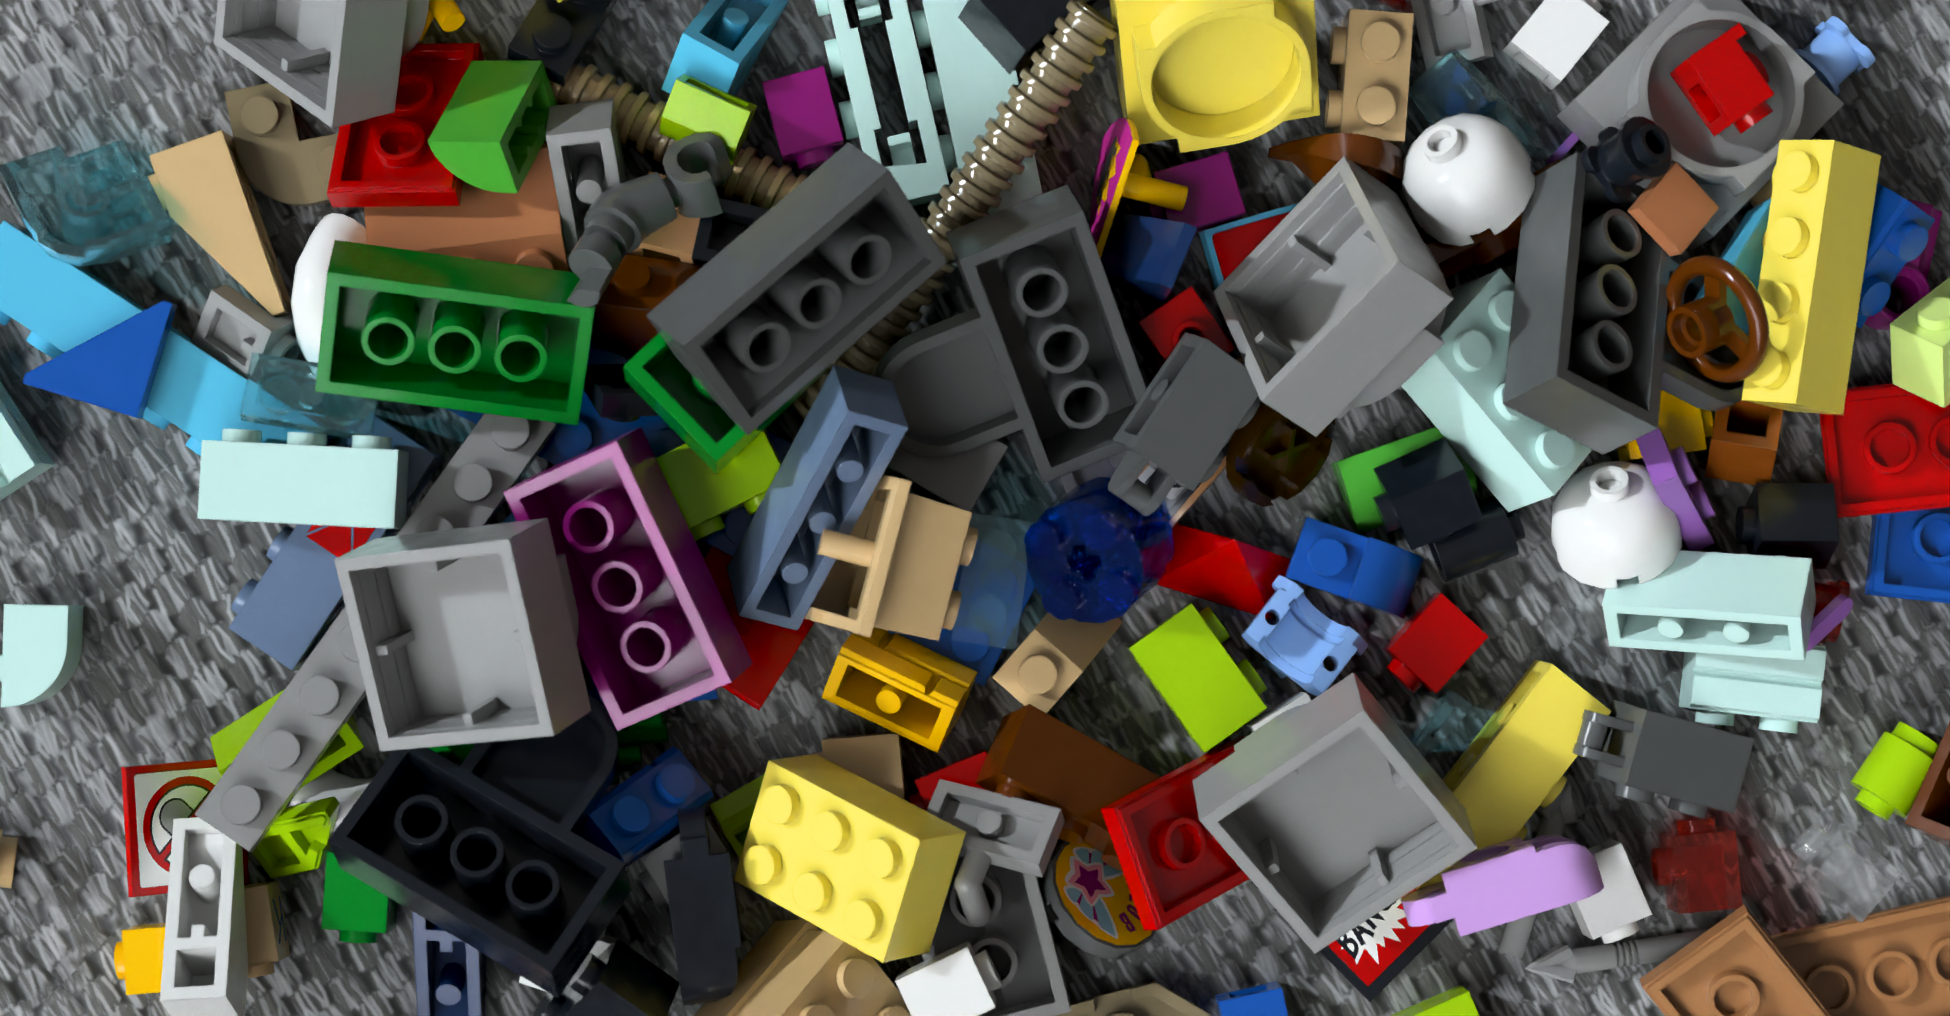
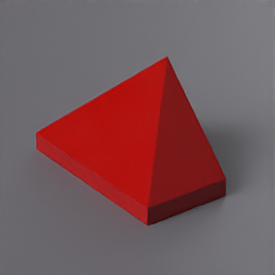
(1222, 570)

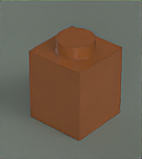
(1744, 443)

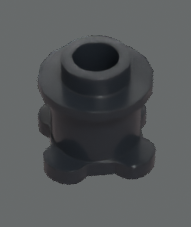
(1628, 156)

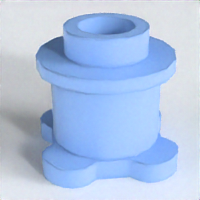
(1835, 53)

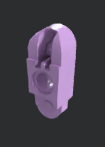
(1507, 884)

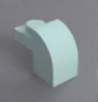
(38, 651)

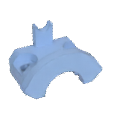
(1301, 639)

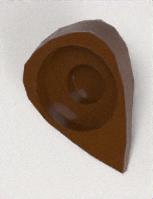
(1320, 153)

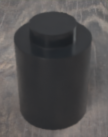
(1479, 543)

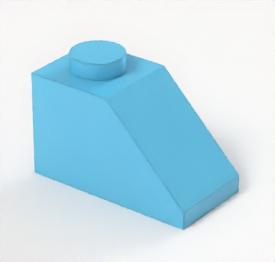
(724, 42)

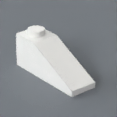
(204, 924)

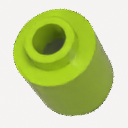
(1894, 771)

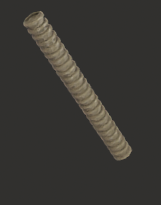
(989, 169)

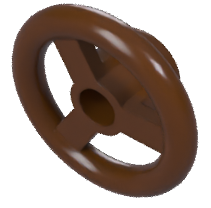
(1710, 323)

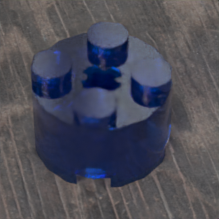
(1096, 554)

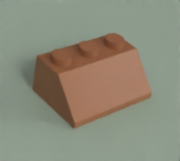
(486, 226)

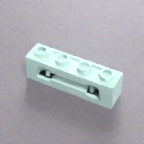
(860, 116)

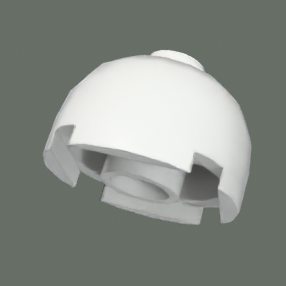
(1466, 178)
(1613, 526)

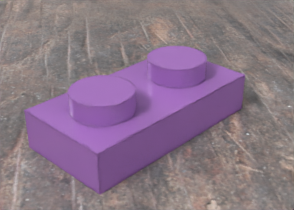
(1678, 488)

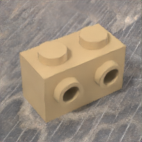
(1372, 74)

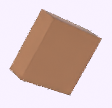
(1673, 210)

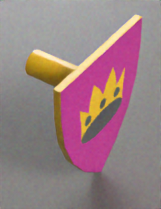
(1126, 175)

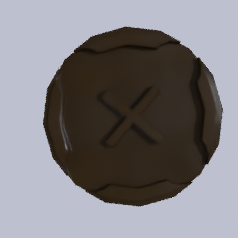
(1274, 457)

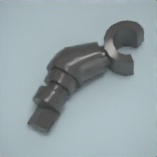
(642, 206)

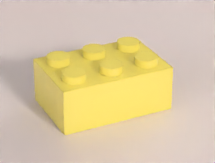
(849, 857)

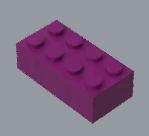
(640, 585)

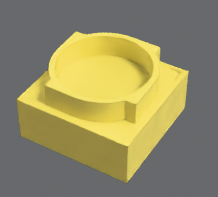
(1214, 68)

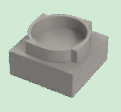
(325, 53)
(1731, 163)
(1336, 301)
(465, 635)
(1333, 813)

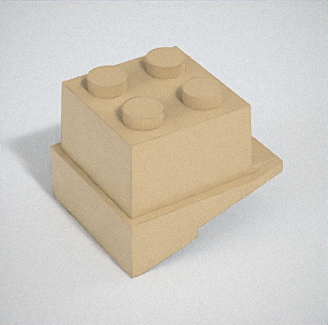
(896, 565)
(808, 974)

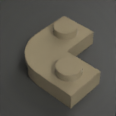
(273, 150)

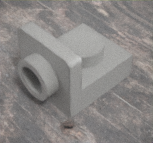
(236, 327)

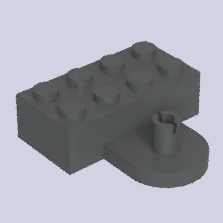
(1593, 316)
(1032, 354)

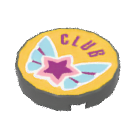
(1092, 902)

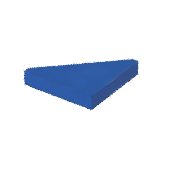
(113, 367)

